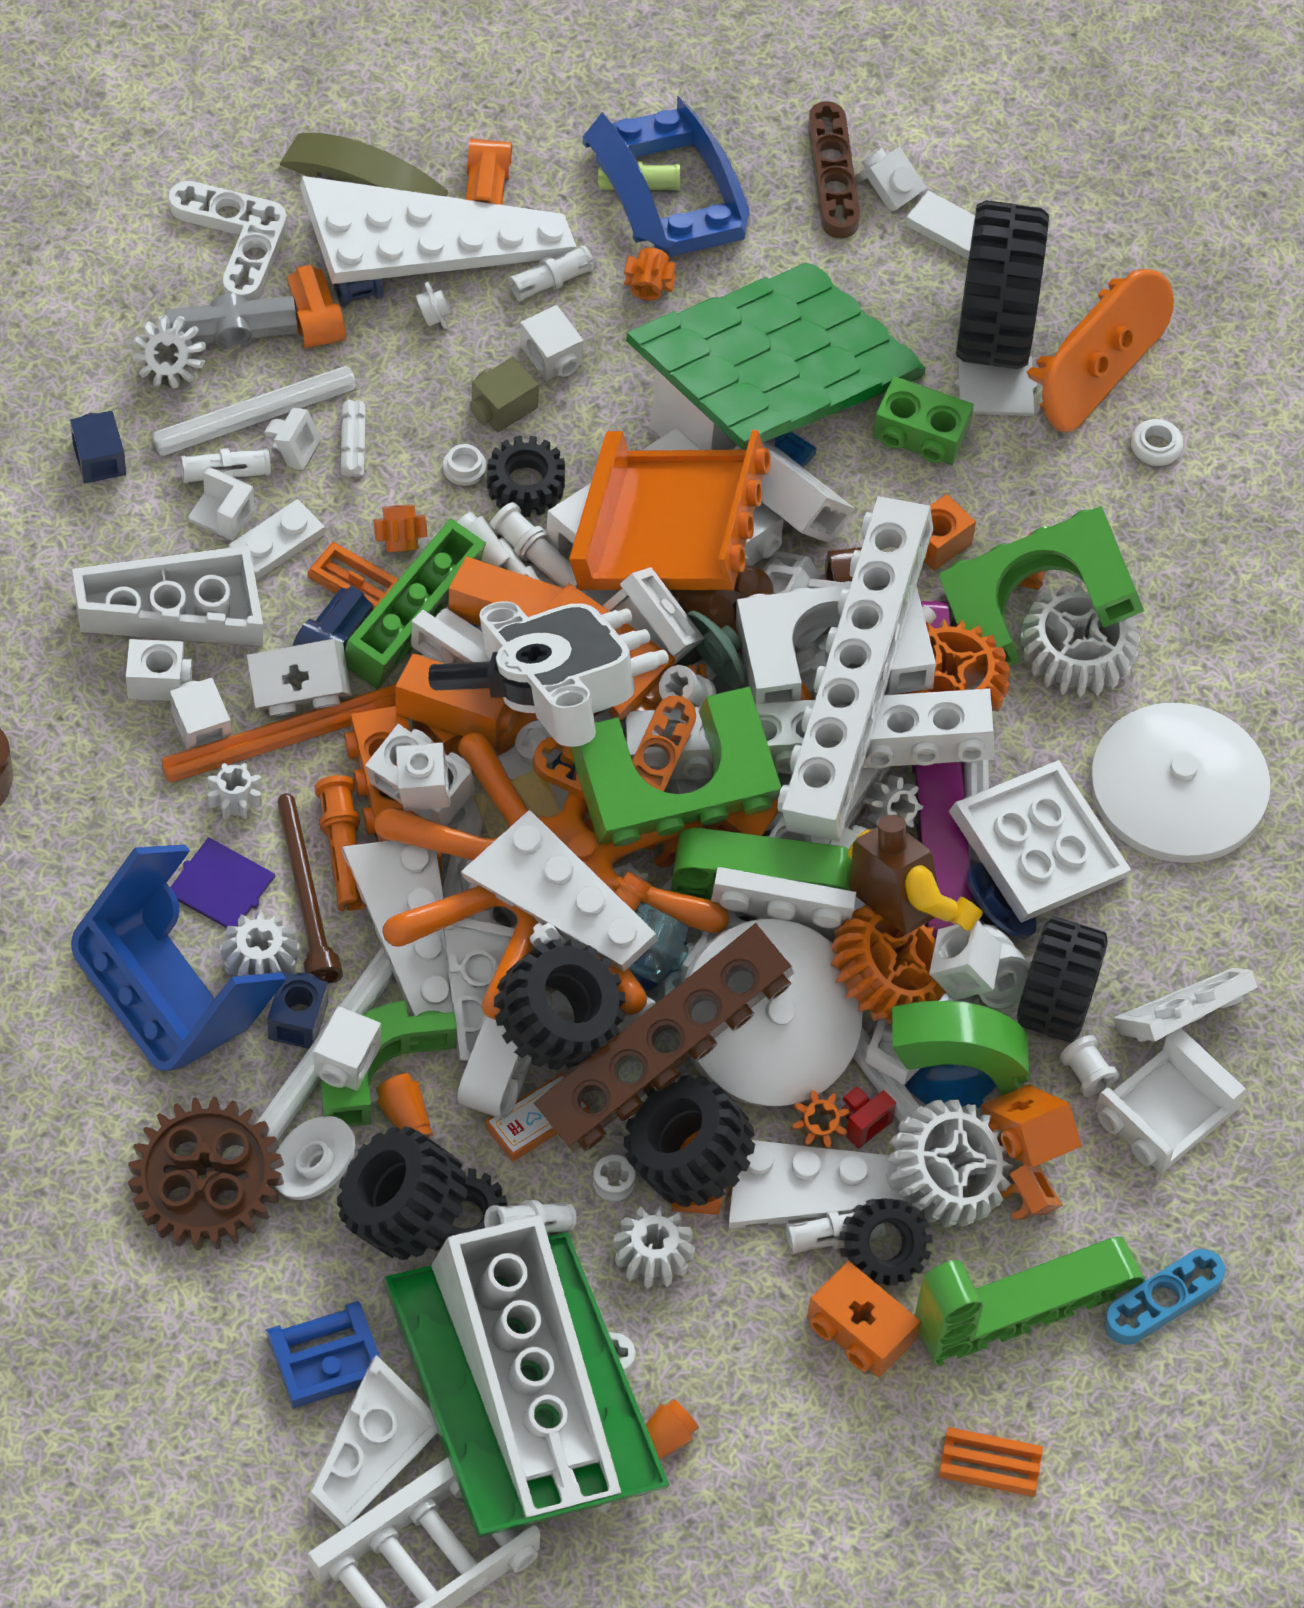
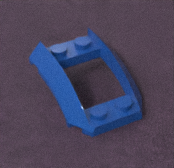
(680, 233)

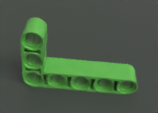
(963, 1319)

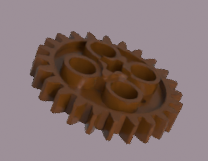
(198, 1213)

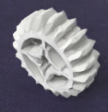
(1086, 661)
(931, 1178)

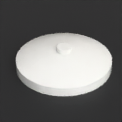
(1180, 782)
(790, 1042)

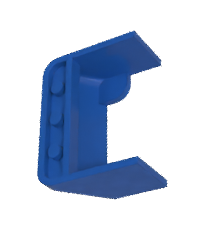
(146, 977)

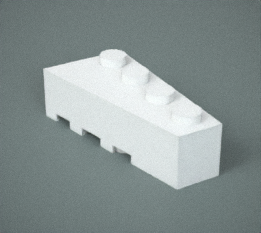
(173, 598)

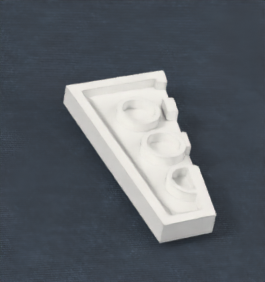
(547, 880)
(392, 881)
(808, 1183)

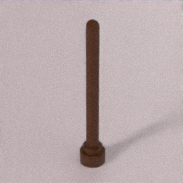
(320, 958)

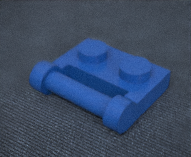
(326, 1367)

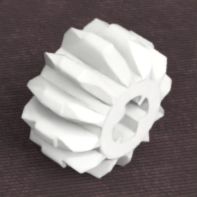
(168, 336)
(259, 946)
(653, 1263)

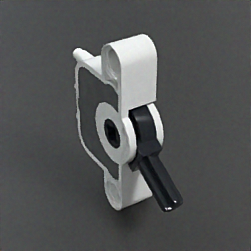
(554, 665)

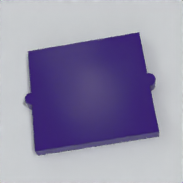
(221, 883)

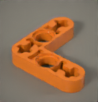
(655, 778)

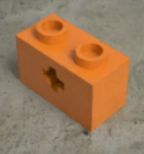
(1033, 1125)
(856, 1297)

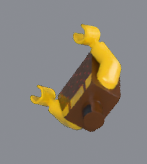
(899, 879)

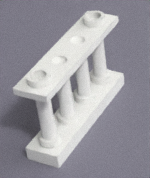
(419, 1505)

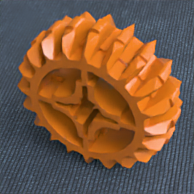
(967, 657)
(884, 964)

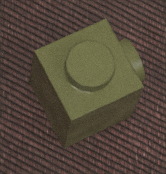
(504, 394)

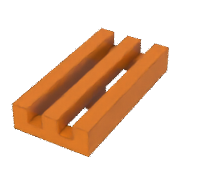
(334, 584)
(993, 1444)

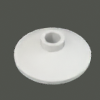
(315, 1157)

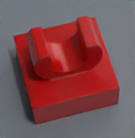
(867, 1116)

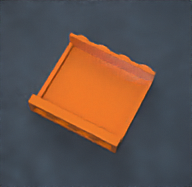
(670, 513)

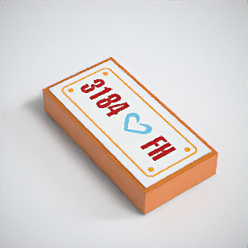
(525, 1125)

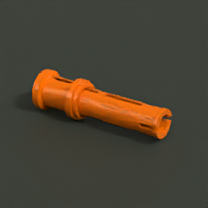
(340, 825)

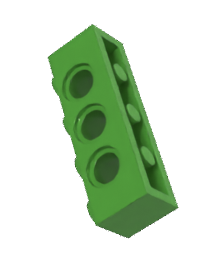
(386, 633)

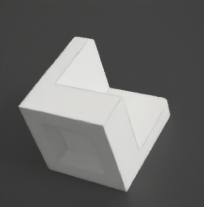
(223, 505)

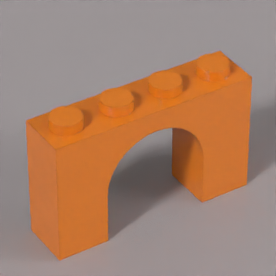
(470, 709)

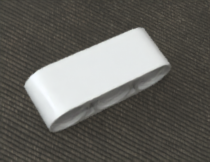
(493, 1072)

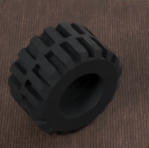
(1062, 979)
(584, 983)
(709, 1160)
(402, 1193)

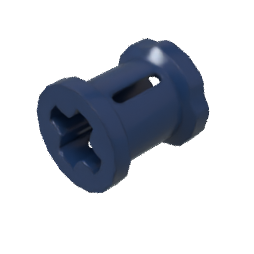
(357, 290)

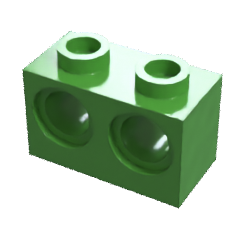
(922, 417)

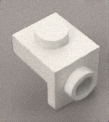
(891, 177)

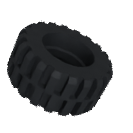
(1002, 284)

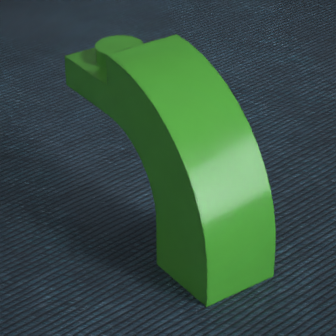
(962, 1035)
(399, 1036)

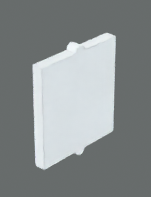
(996, 389)

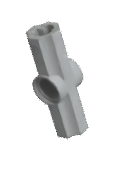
(237, 321)

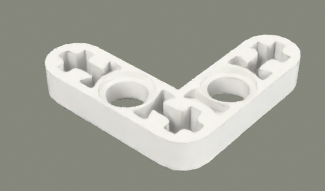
(251, 232)

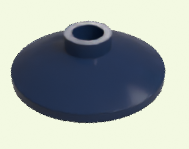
(994, 905)

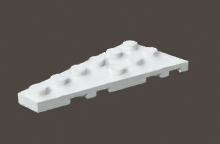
(403, 233)

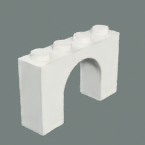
(776, 622)

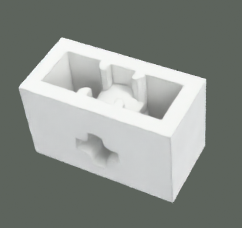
(274, 669)

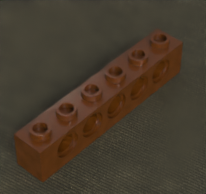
(749, 953)

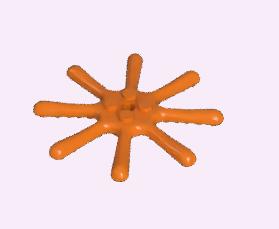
(569, 828)

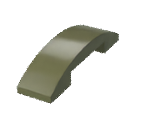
(356, 163)

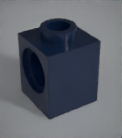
(98, 446)
(293, 1026)

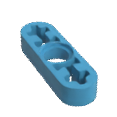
(1184, 1268)

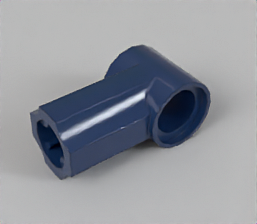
(338, 619)

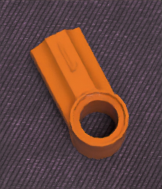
(487, 170)
(316, 314)

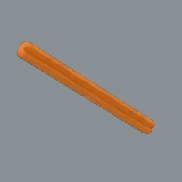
(273, 735)

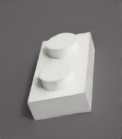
(280, 537)

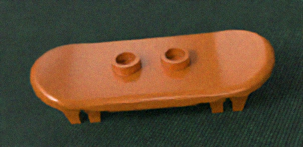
(1103, 347)

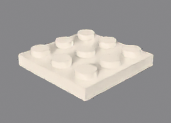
(1039, 841)

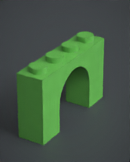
(1079, 546)
(627, 806)

